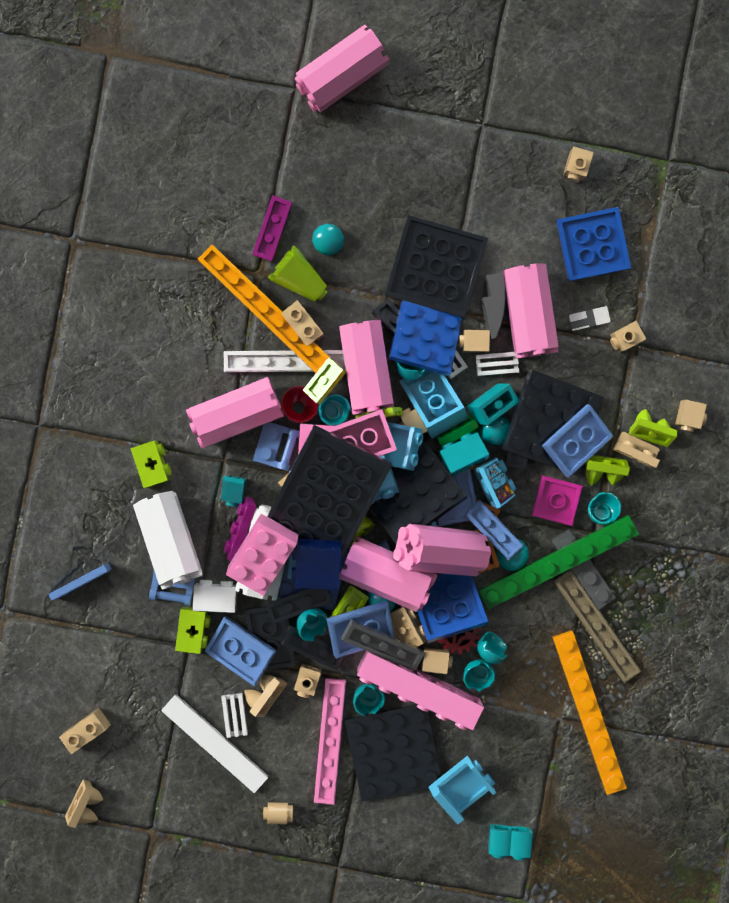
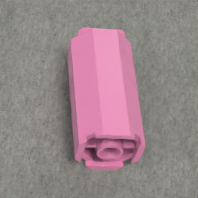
(341, 69)
(530, 310)
(366, 366)
(234, 413)
(442, 550)
(379, 573)

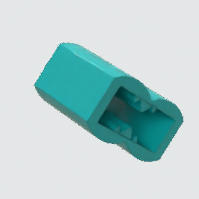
(510, 841)

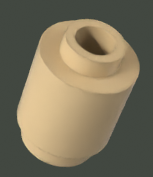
(278, 813)

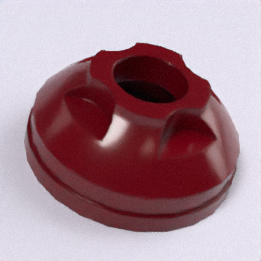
(297, 395)

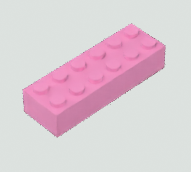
(421, 689)

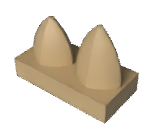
(263, 701)
(78, 811)

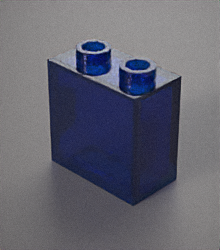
(317, 564)

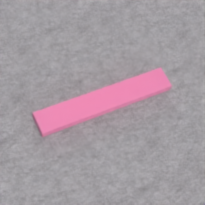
(330, 741)

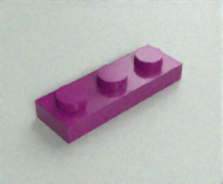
(272, 228)
(240, 527)

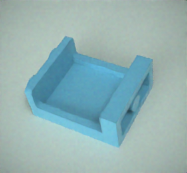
(407, 442)
(461, 787)

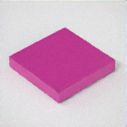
(556, 500)

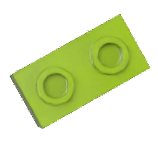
(142, 456)
(185, 640)

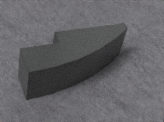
(494, 304)

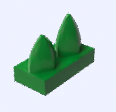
(458, 431)

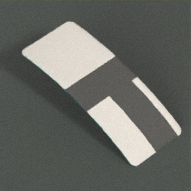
(589, 318)

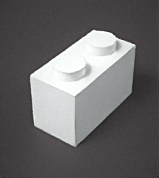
(215, 597)

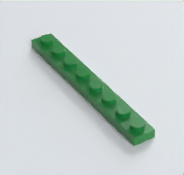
(558, 562)

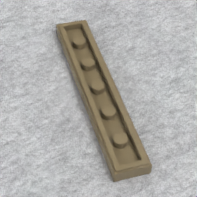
(597, 625)

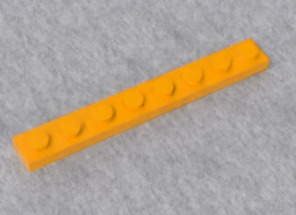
(261, 307)
(589, 712)

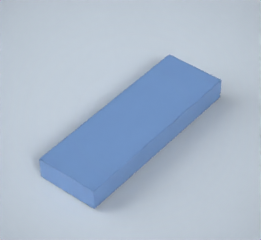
(494, 530)
(80, 582)

